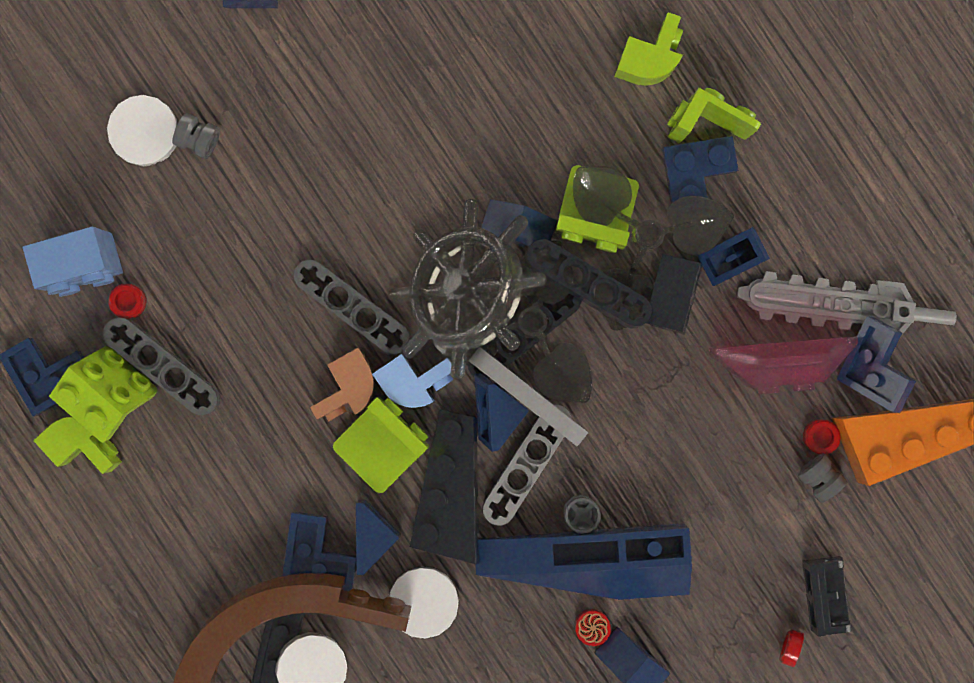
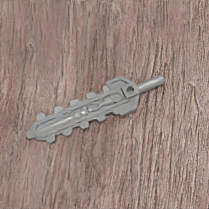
(846, 305)

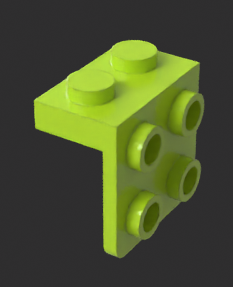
(712, 107)
(576, 229)
(102, 392)
(381, 444)

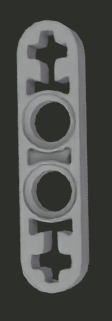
(528, 396)
(523, 462)

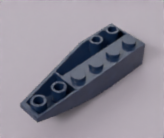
(596, 563)

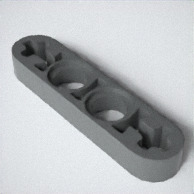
(349, 311)
(158, 371)

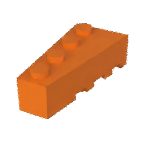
(893, 443)

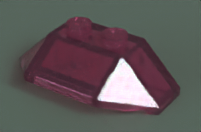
(785, 362)

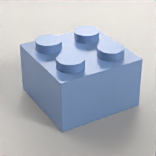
(73, 261)

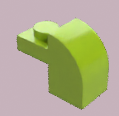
(649, 63)
(68, 438)

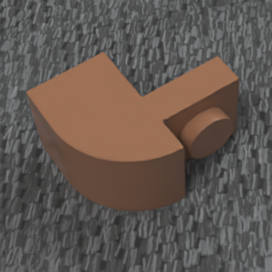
(356, 383)

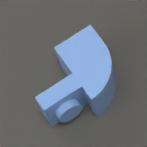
(404, 385)

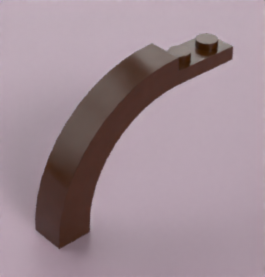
(279, 598)

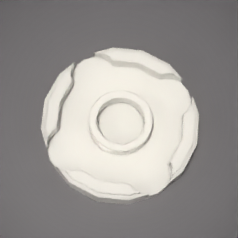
(142, 130)
(432, 600)
(311, 660)

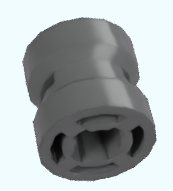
(196, 135)
(822, 478)
(581, 519)

